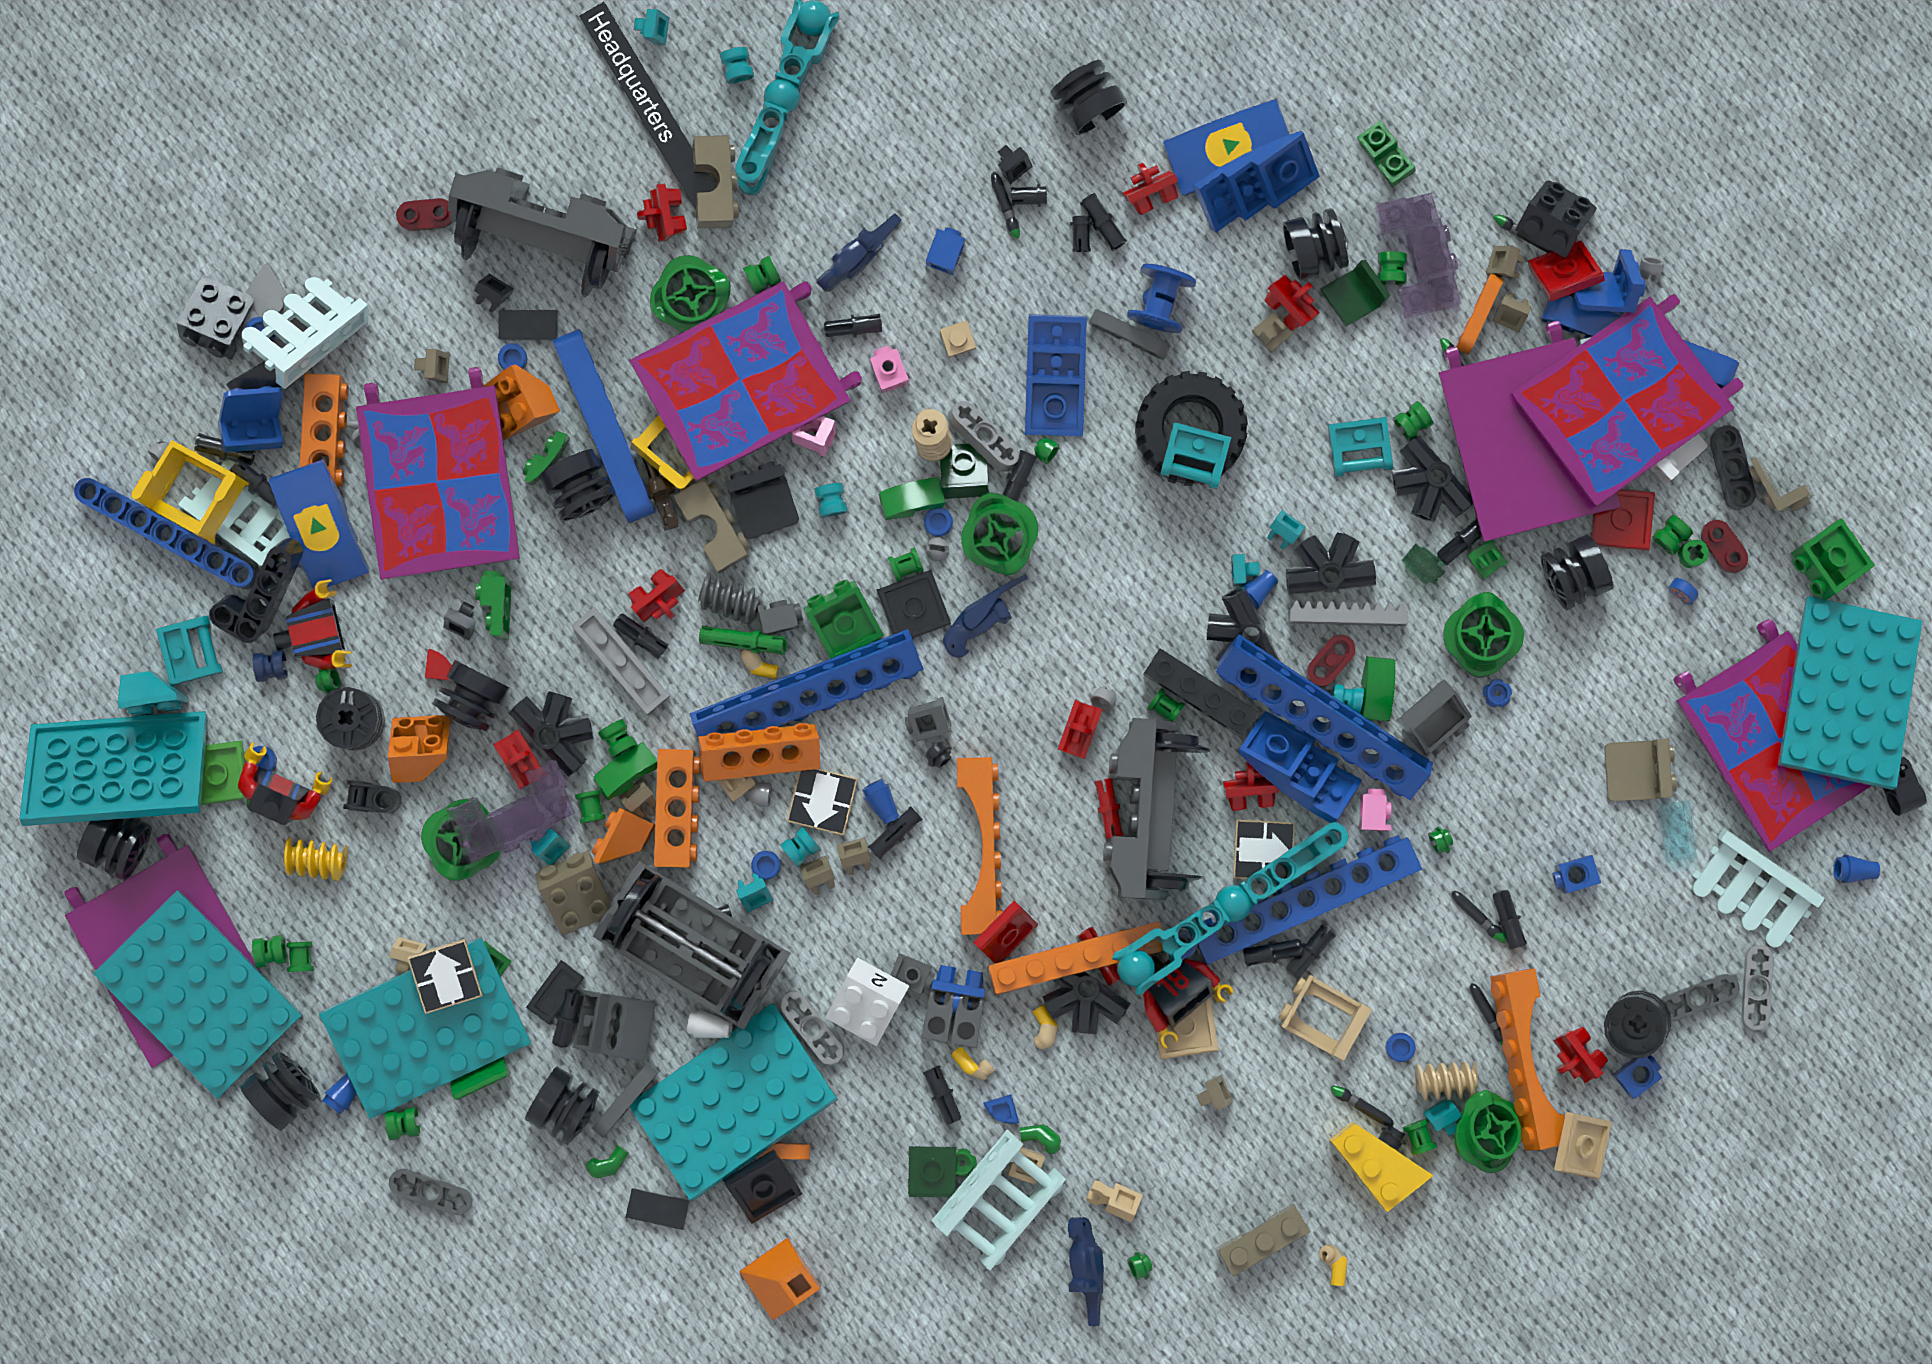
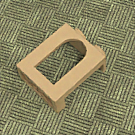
(1314, 987)

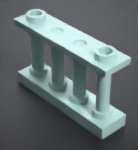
(988, 1173)

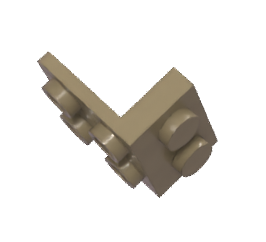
(1795, 499)
(1640, 770)
(573, 892)

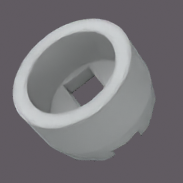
(1651, 266)
(157, 450)
(937, 555)
(1103, 694)
(760, 793)

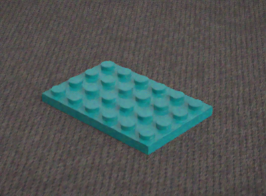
(1850, 693)
(114, 768)
(197, 994)
(403, 1053)
(732, 1102)

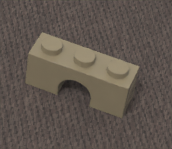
(714, 157)
(701, 502)
(1263, 1240)

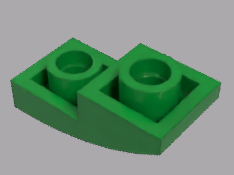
(1386, 154)
(554, 448)
(913, 496)
(1379, 687)
(623, 770)

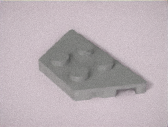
(268, 296)

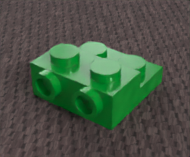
(1831, 560)
(495, 595)
(842, 619)

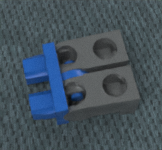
(957, 1000)

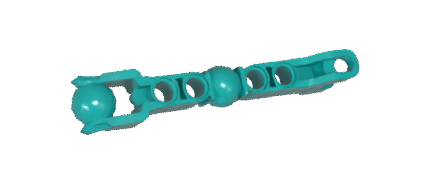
(1230, 905)

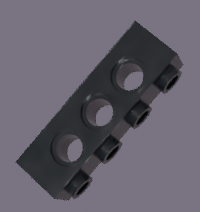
(1200, 693)

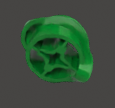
(683, 266)
(1009, 561)
(1479, 664)
(450, 869)
(1479, 1127)

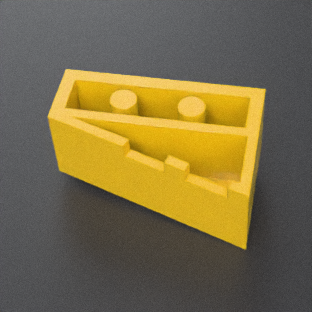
(1380, 1167)

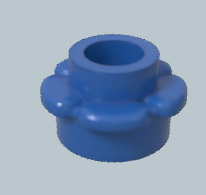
(1497, 685)

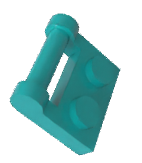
(1360, 436)
(1196, 445)
(179, 651)

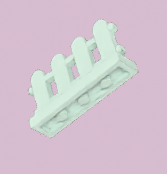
(313, 344)
(251, 532)
(1766, 898)

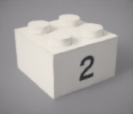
(866, 1001)

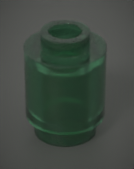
(1423, 564)

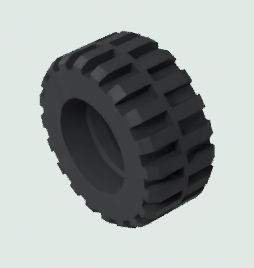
(1182, 389)

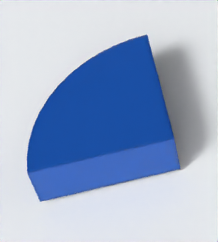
(1002, 1109)

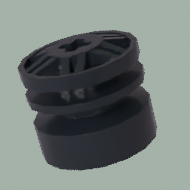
(1086, 93)
(1316, 244)
(579, 490)
(1572, 574)
(470, 696)
(367, 719)
(117, 844)
(1623, 1033)
(286, 1085)
(562, 1105)

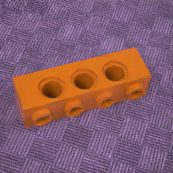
(317, 388)
(771, 760)
(668, 763)

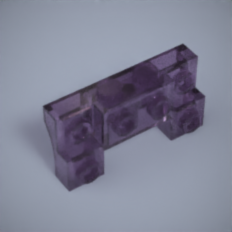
(1428, 251)
(516, 821)

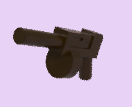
(659, 490)

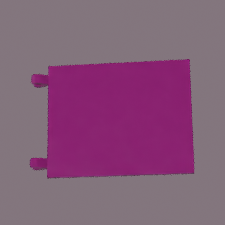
(1506, 461)
(117, 913)

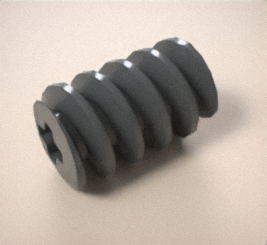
(729, 599)

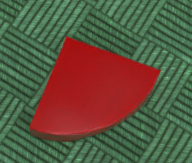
(437, 666)

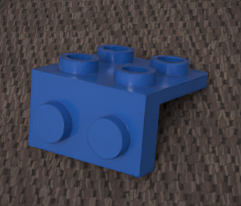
(1619, 290)
(250, 419)

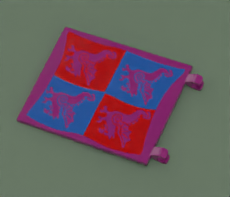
(741, 380)
(1624, 400)
(437, 480)
(1742, 727)

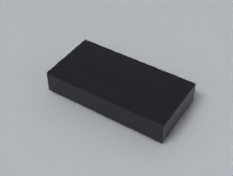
(528, 324)
(550, 996)
(657, 1208)

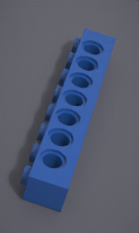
(814, 678)
(1319, 703)
(1404, 864)

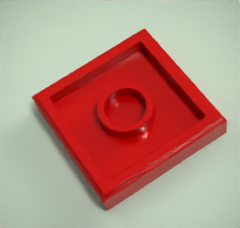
(1566, 275)
(1629, 524)
(1006, 933)

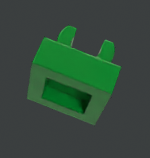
(1487, 559)

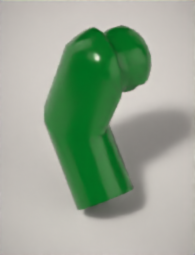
(1044, 1135)
(607, 1167)

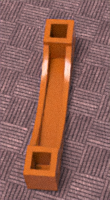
(977, 779)
(1067, 960)
(1514, 1001)

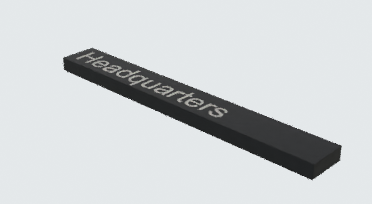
(646, 100)

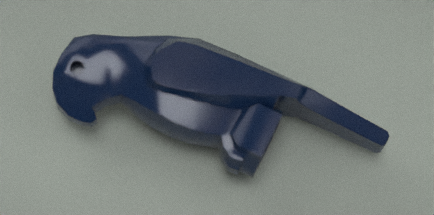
(857, 254)
(978, 619)
(1086, 1266)

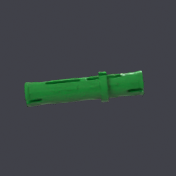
(752, 641)

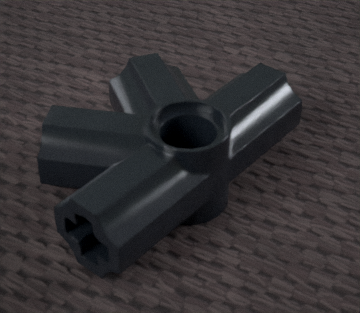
(1418, 481)
(1337, 559)
(1241, 615)
(566, 730)
(1085, 1009)

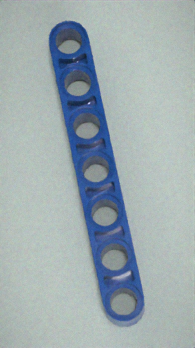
(1589, 323)
(603, 426)
(152, 531)

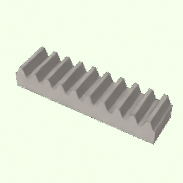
(1349, 616)
(621, 661)

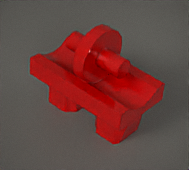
(1163, 183)
(658, 214)
(1294, 299)
(658, 600)
(1079, 729)
(517, 757)
(1249, 783)
(1576, 1058)

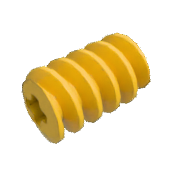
(314, 860)

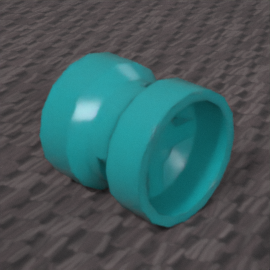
(736, 65)
(831, 500)
(1351, 697)
(806, 844)

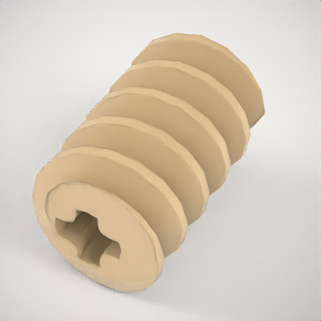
(931, 435)
(1446, 1080)

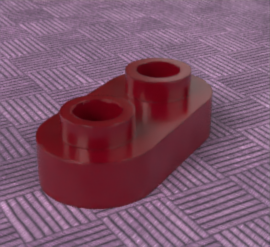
(424, 214)
(1723, 547)
(1330, 660)

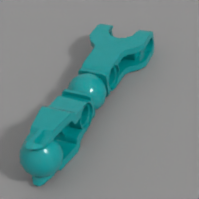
(784, 92)

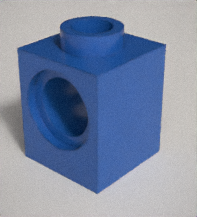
(945, 250)
(1589, 874)
(1625, 1075)

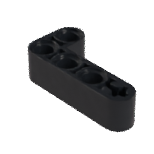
(263, 588)

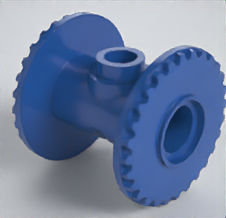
(1161, 297)

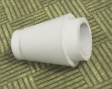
(707, 1025)

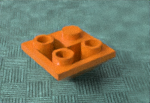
(522, 400)
(417, 746)
(625, 836)
(780, 1279)

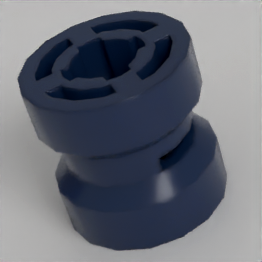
(269, 666)

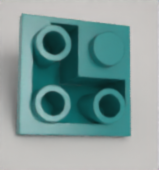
(146, 691)

